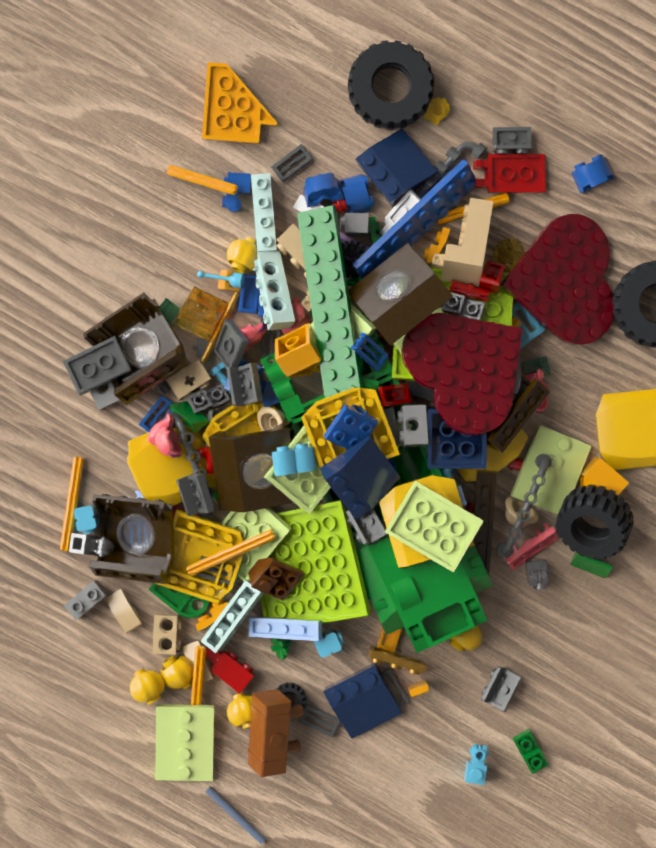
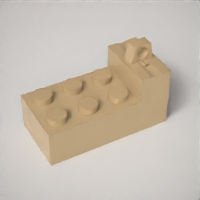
(290, 244)
(466, 259)

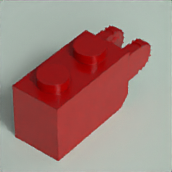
(230, 669)

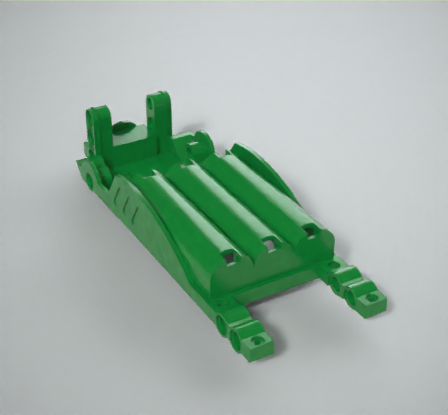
(420, 597)

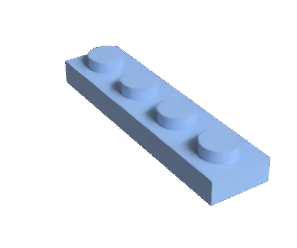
(285, 628)

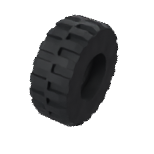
(395, 56)
(627, 304)

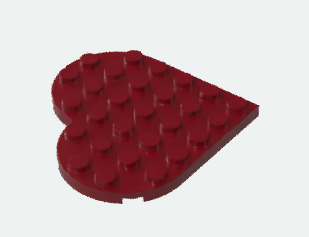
(563, 280)
(467, 366)

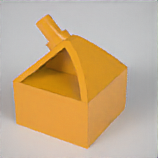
(298, 352)
(601, 474)

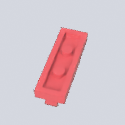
(532, 547)

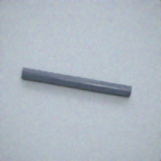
(235, 815)

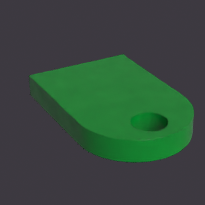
(178, 601)

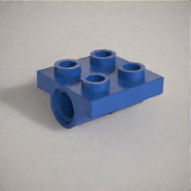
(350, 426)

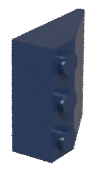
(396, 166)
(453, 449)
(360, 476)
(362, 700)

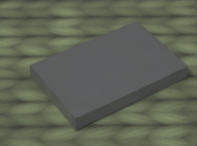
(97, 366)

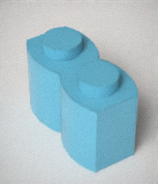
(293, 461)

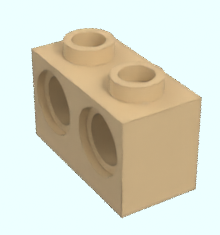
(161, 633)

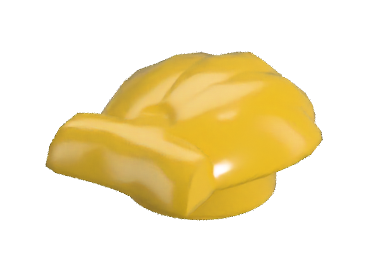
(437, 110)

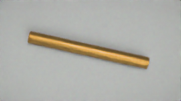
(226, 315)

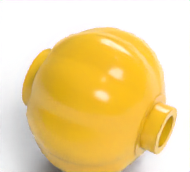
(242, 255)
(467, 640)
(177, 672)
(147, 686)
(239, 710)

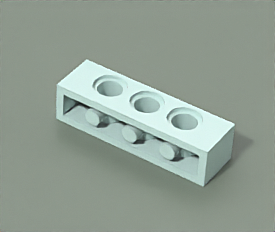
(263, 212)
(272, 262)
(232, 617)

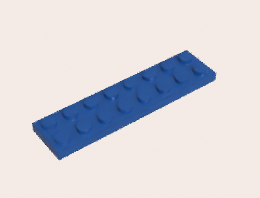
(419, 218)

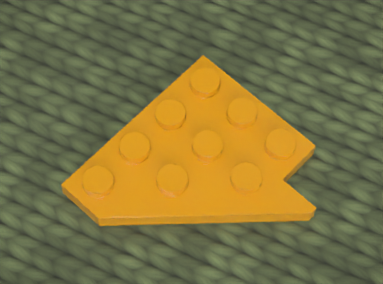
(231, 108)

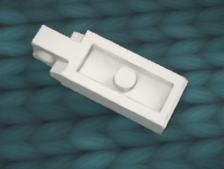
(400, 210)

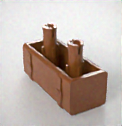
(270, 732)

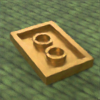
(396, 660)

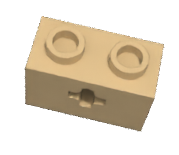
(178, 380)

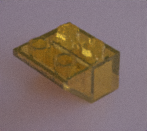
(201, 313)

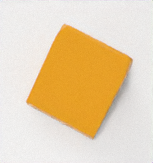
(225, 285)

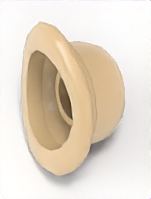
(270, 418)
(513, 506)

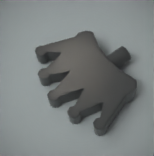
(202, 344)

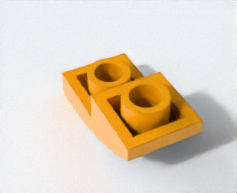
(441, 238)
(216, 610)

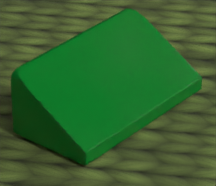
(189, 418)
(591, 565)

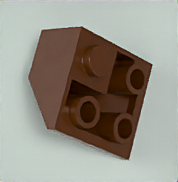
(274, 577)

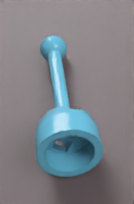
(235, 280)

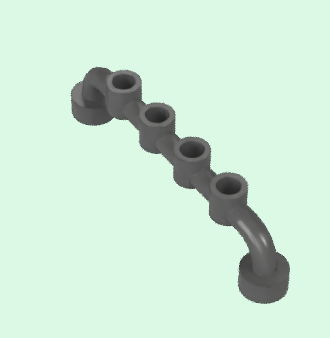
(453, 155)
(189, 451)
(543, 462)

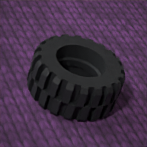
(590, 539)

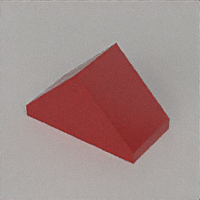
(491, 276)
(394, 395)

